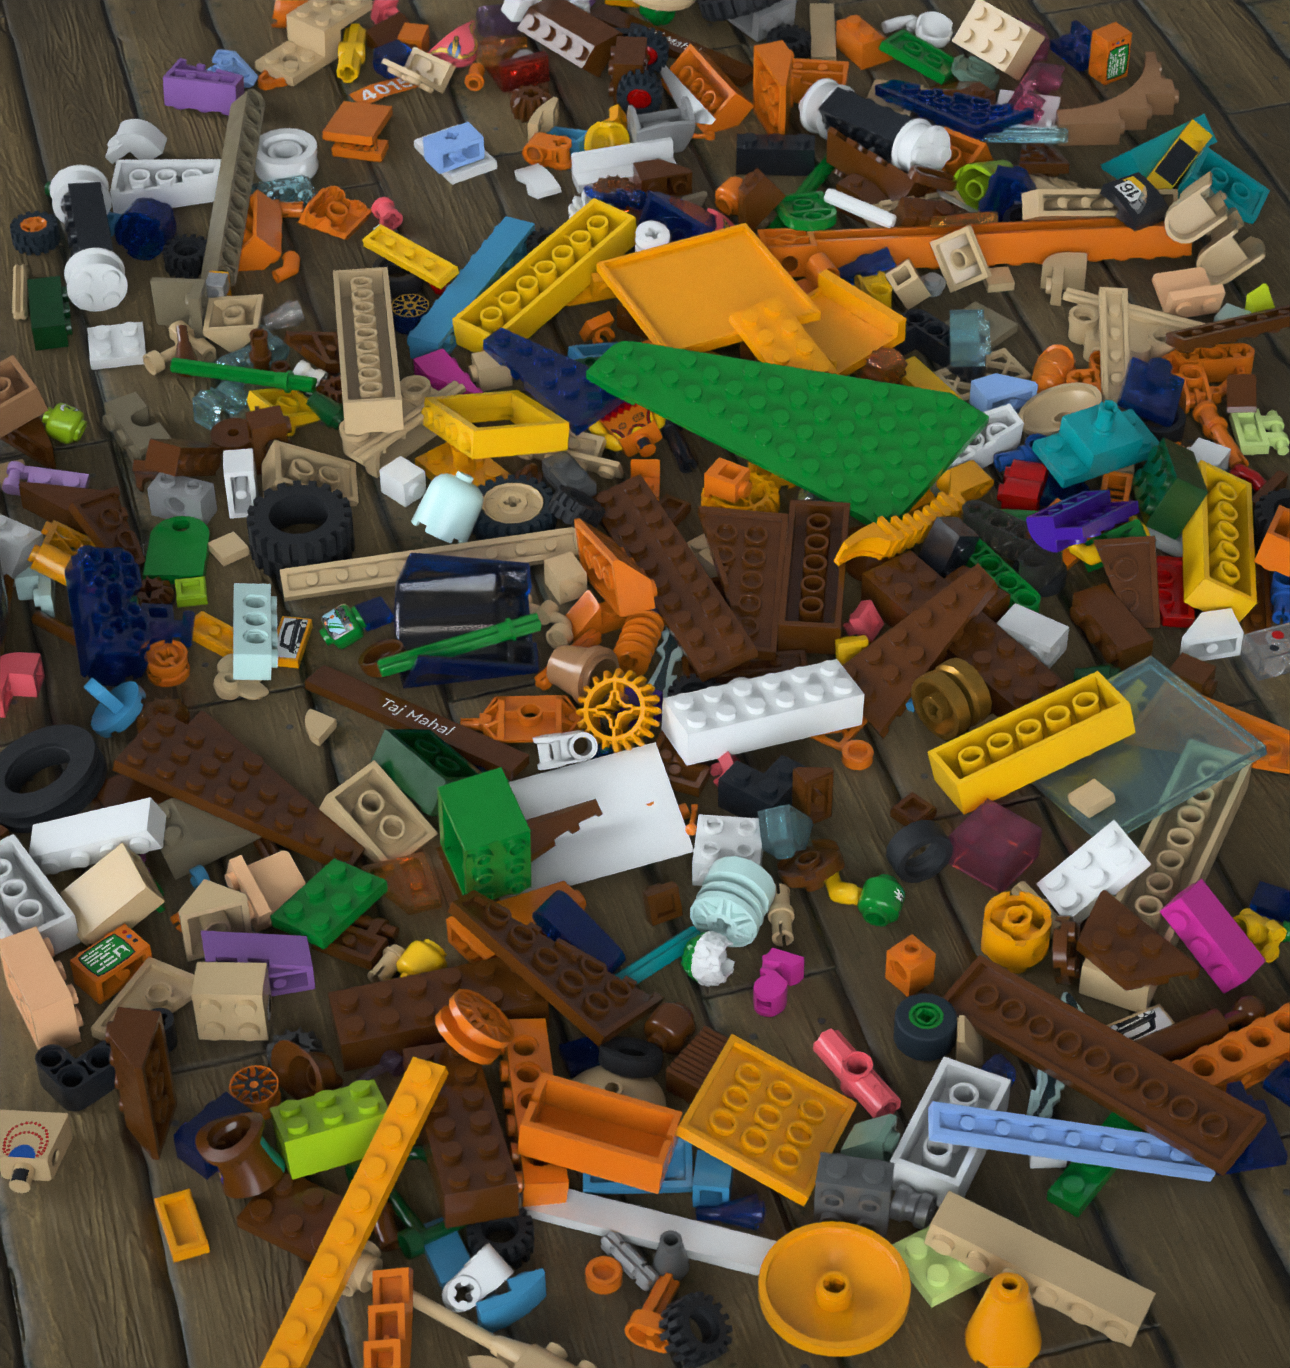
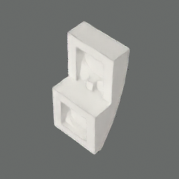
(538, 181)

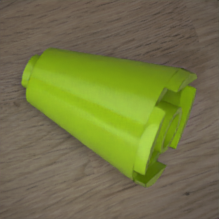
(974, 180)

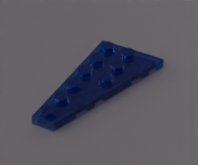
(960, 112)
(552, 379)

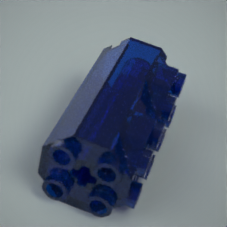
(106, 614)

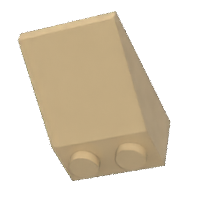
(293, 463)
(378, 815)

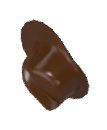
(303, 1072)

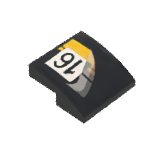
(1137, 201)

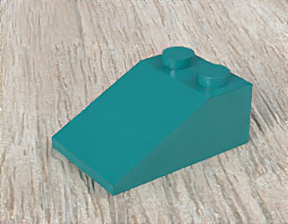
(1240, 188)

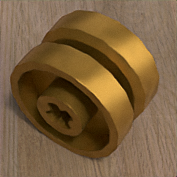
(951, 698)

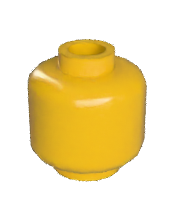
(421, 958)

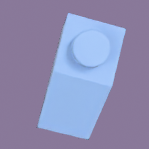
(1001, 390)

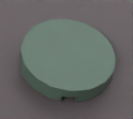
(975, 70)

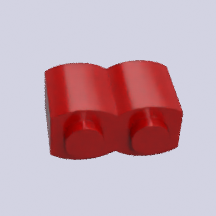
(1022, 485)

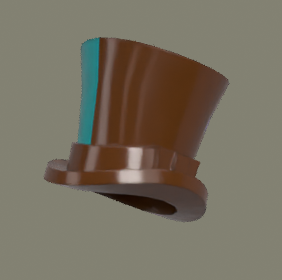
(241, 1154)

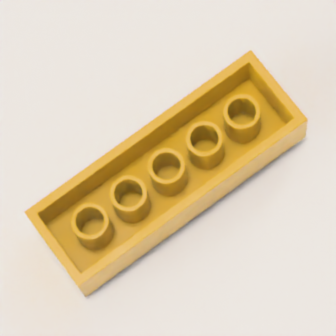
(1220, 546)
(1031, 742)

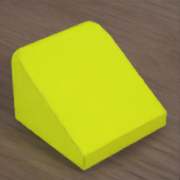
(1259, 299)

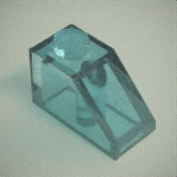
(784, 831)

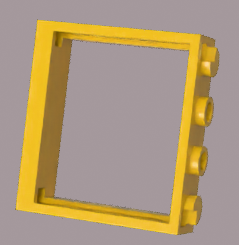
(533, 430)

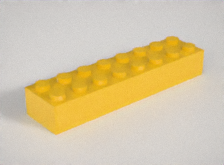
(547, 276)

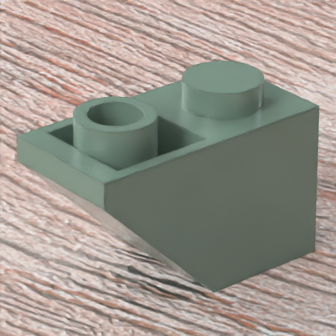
(873, 1139)

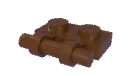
(362, 946)

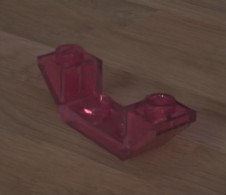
(1043, 79)

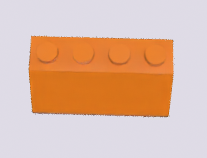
(711, 89)
(613, 572)

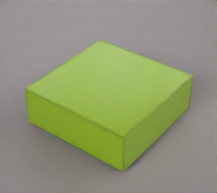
(191, 592)

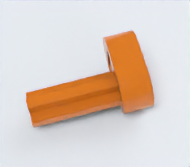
(644, 1323)

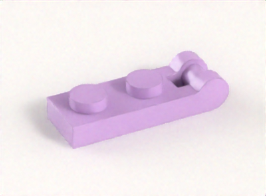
(17, 470)

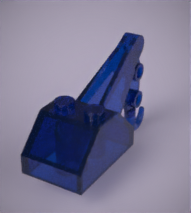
(679, 216)

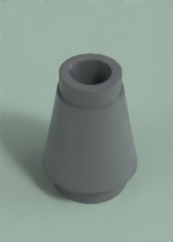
(671, 1256)

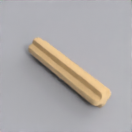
(20, 292)

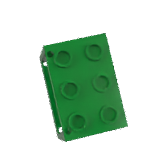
(485, 835)

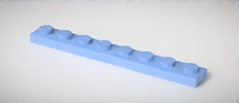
(1060, 1140)

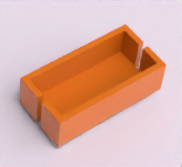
(599, 1132)

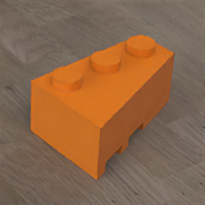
(809, 71)

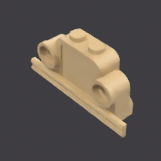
(1146, 326)
(379, 448)

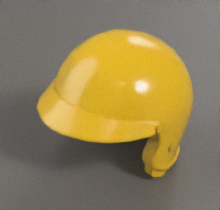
(605, 135)

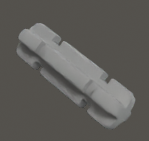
(630, 1260)

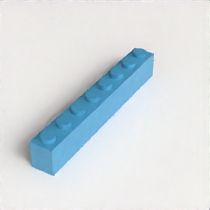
(494, 258)

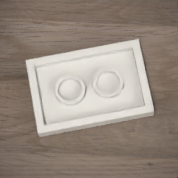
(1102, 863)

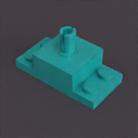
(1094, 443)

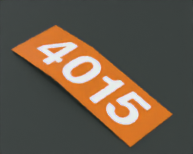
(380, 90)

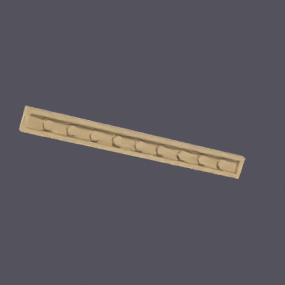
(384, 569)

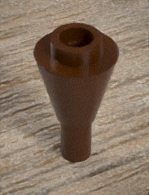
(184, 348)

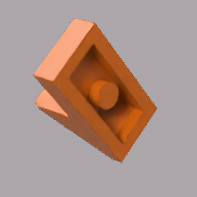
(650, 471)
(590, 614)

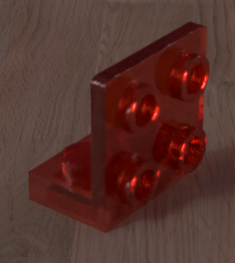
(520, 71)

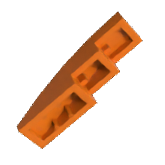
(390, 1319)

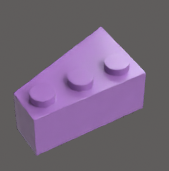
(200, 88)
(286, 957)

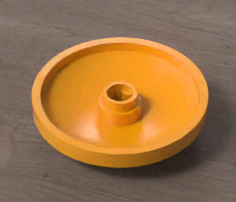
(834, 1289)

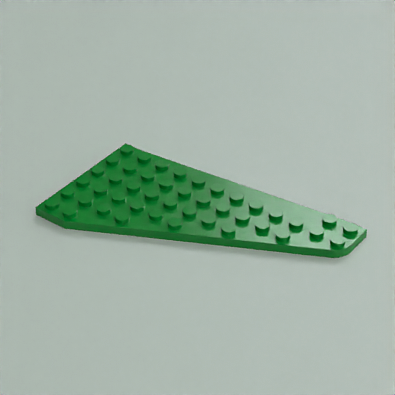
(813, 428)

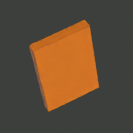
(357, 123)

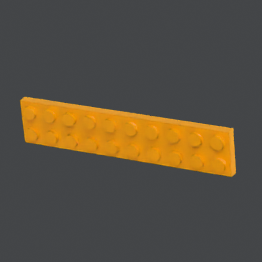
(780, 339)

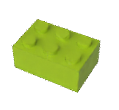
(328, 1127)

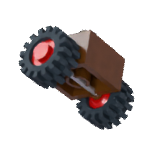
(630, 68)

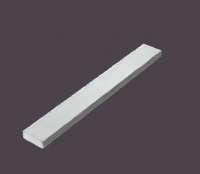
(645, 1226)

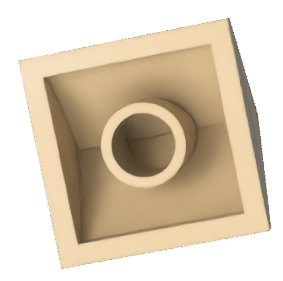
(960, 258)
(232, 319)
(212, 909)

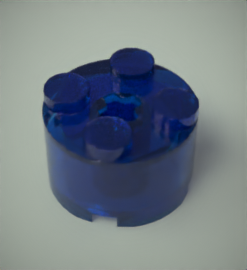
(145, 228)

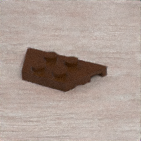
(1130, 948)

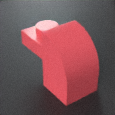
(19, 676)

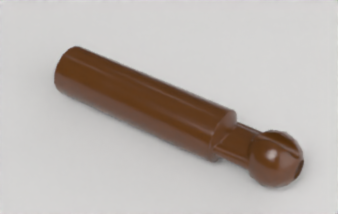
(1202, 1029)

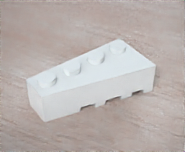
(166, 180)
(999, 435)

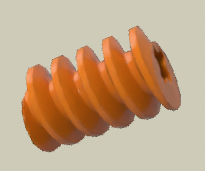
(638, 641)

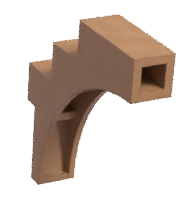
(1128, 111)

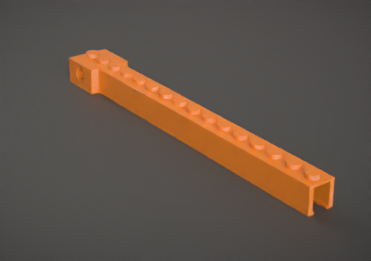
(999, 241)

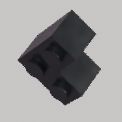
(747, 790)

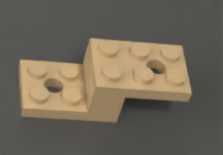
(312, 38)

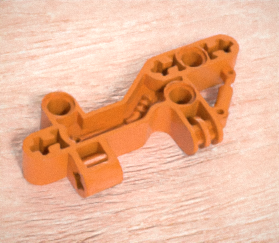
(1197, 369)

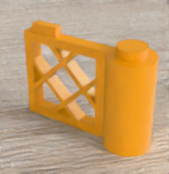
(51, 560)

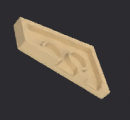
(151, 987)

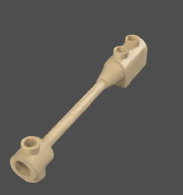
(510, 1351)

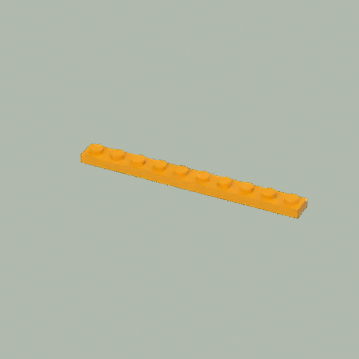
(356, 1216)

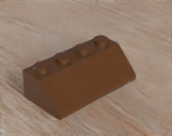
(571, 33)
(143, 1075)

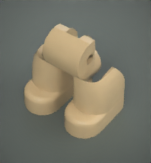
(1205, 213)

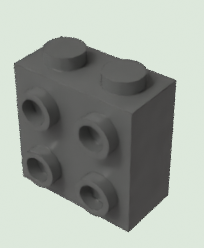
(854, 1191)

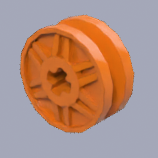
(474, 1026)

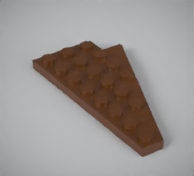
(223, 777)

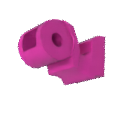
(777, 972)

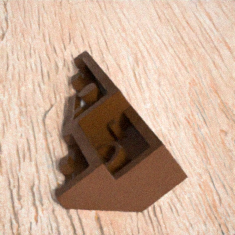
(543, 831)

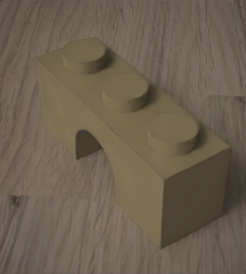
(131, 425)

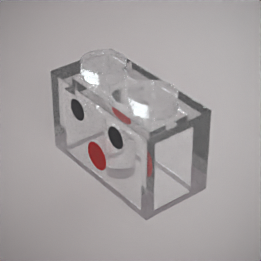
(1267, 651)

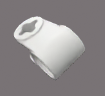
(558, 749)
(480, 1276)

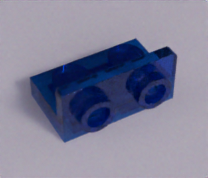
(1074, 47)

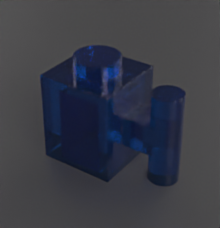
(165, 627)

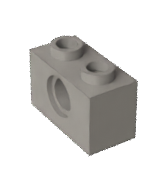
(181, 496)

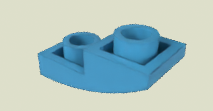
(523, 1295)

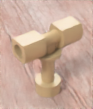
(203, 349)

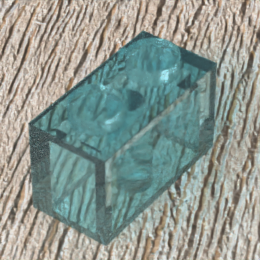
(969, 338)

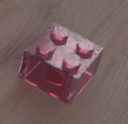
(995, 845)

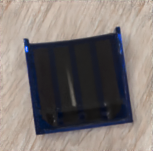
(455, 596)

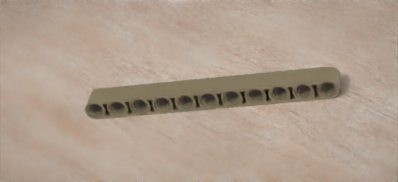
(234, 186)

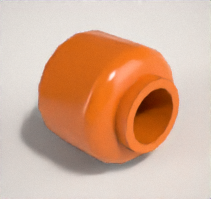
(728, 196)

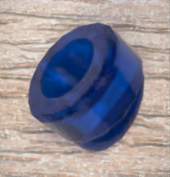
(1000, 1065)

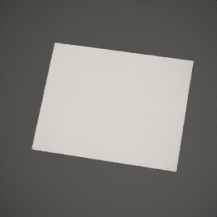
(626, 832)

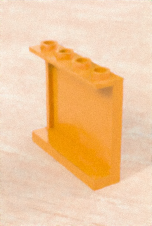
(851, 323)

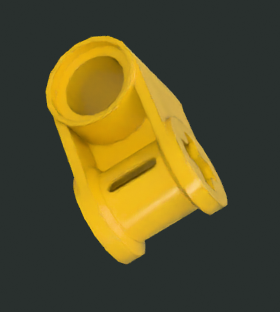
(876, 287)

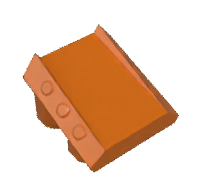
(334, 213)

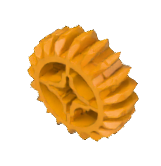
(763, 497)
(616, 686)

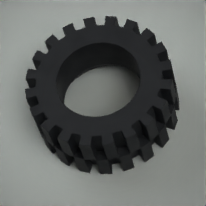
(293, 506)

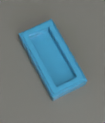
(446, 1255)

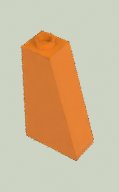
(521, 908)

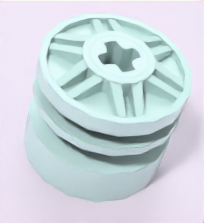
(733, 899)

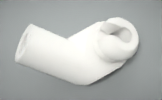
(900, 22)

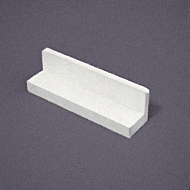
(617, 160)

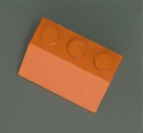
(262, 233)

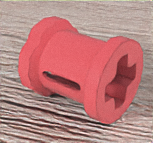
(388, 216)

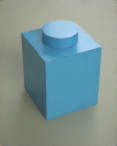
(711, 1180)

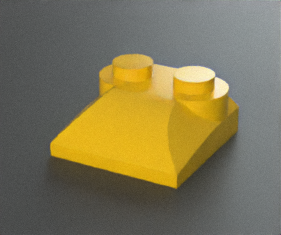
(291, 404)

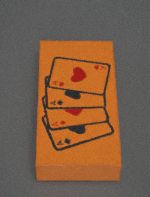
(361, 152)

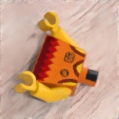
(630, 430)

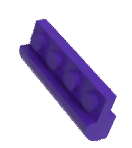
(1078, 519)

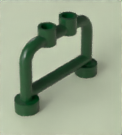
(416, 1235)

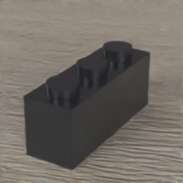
(775, 154)

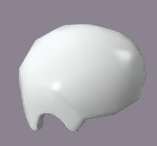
(934, 28)

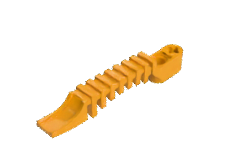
(886, 539)

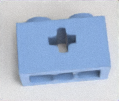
(453, 147)

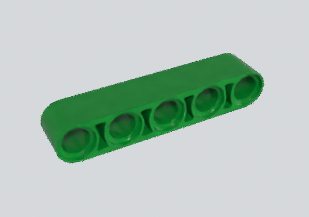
(1005, 577)

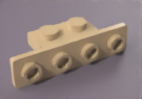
(587, 452)

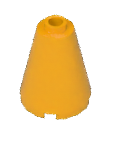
(1004, 1325)

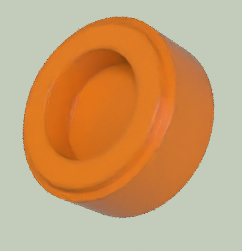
(857, 755)
(604, 1275)

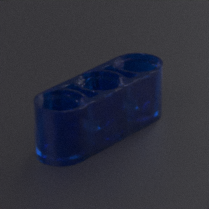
(565, 919)

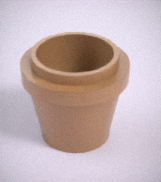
(575, 666)

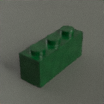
(49, 313)

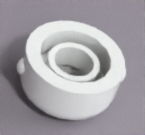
(286, 154)

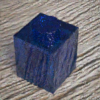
(392, 51)

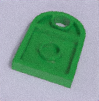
(806, 211)
(177, 553)

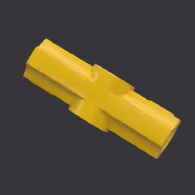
(351, 53)

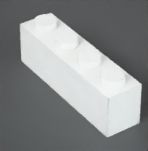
(94, 834)

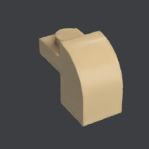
(1063, 271)

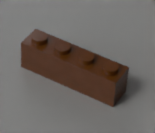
(851, 157)

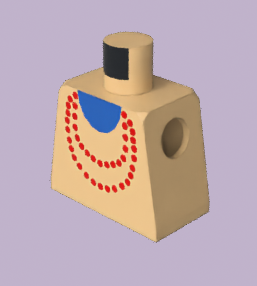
(32, 1146)

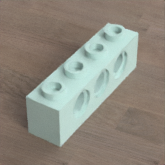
(254, 632)

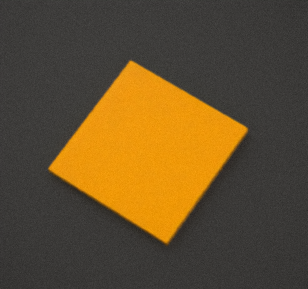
(691, 286)

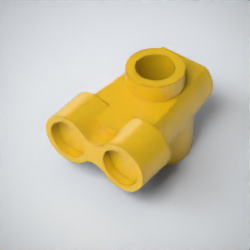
(1262, 932)

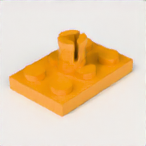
(450, 460)

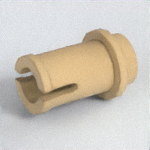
(386, 967)

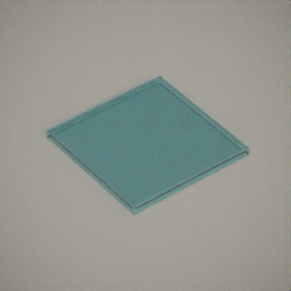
(1175, 753)

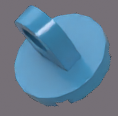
(116, 708)

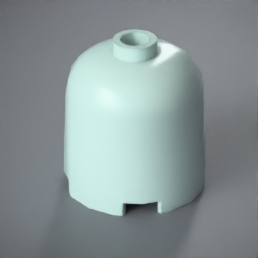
(450, 507)

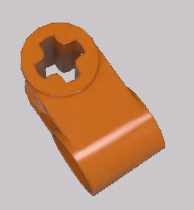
(548, 151)

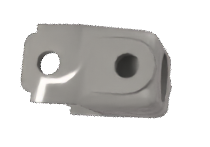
(672, 123)

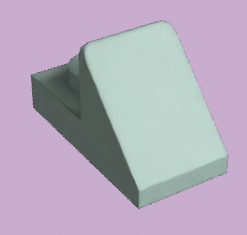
(38, 587)

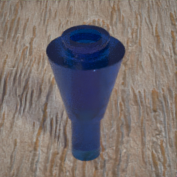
(741, 1212)

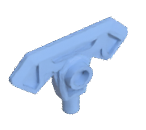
(232, 62)

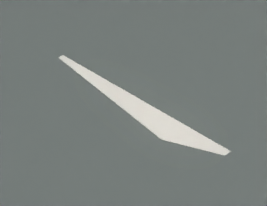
(678, 90)

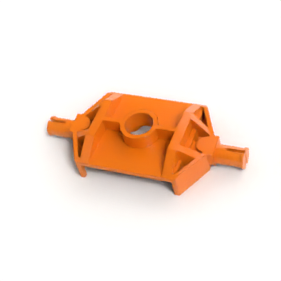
(506, 721)

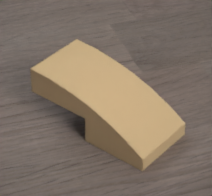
(544, 117)

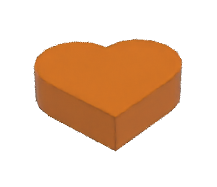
(267, 83)

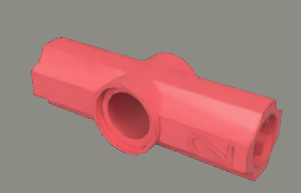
(856, 1074)

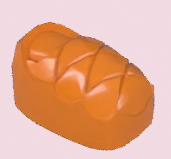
(1053, 367)

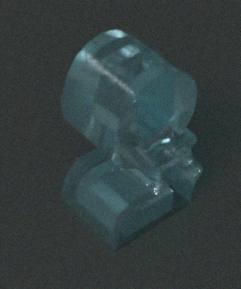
(209, 402)

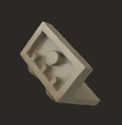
(180, 300)

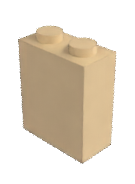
(112, 894)

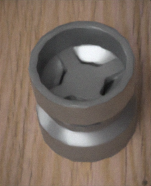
(913, 1206)

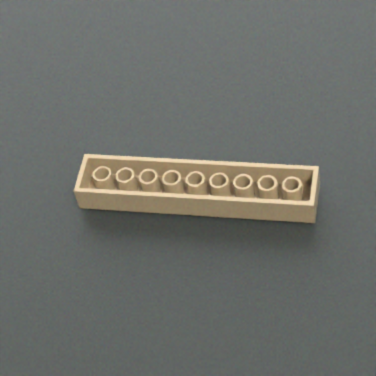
(367, 351)
(1181, 852)

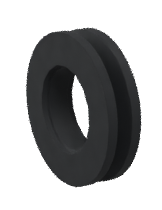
(65, 795)

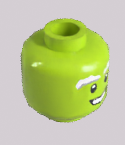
(64, 423)

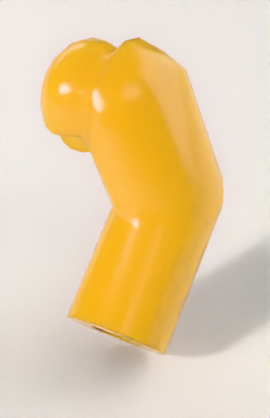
(841, 891)

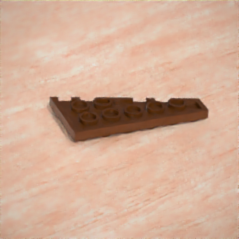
(916, 647)

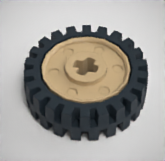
(514, 508)

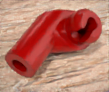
(1249, 475)

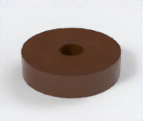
(230, 434)

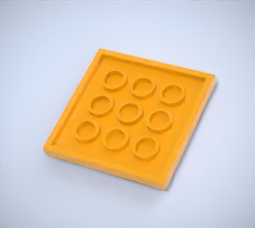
(766, 1119)

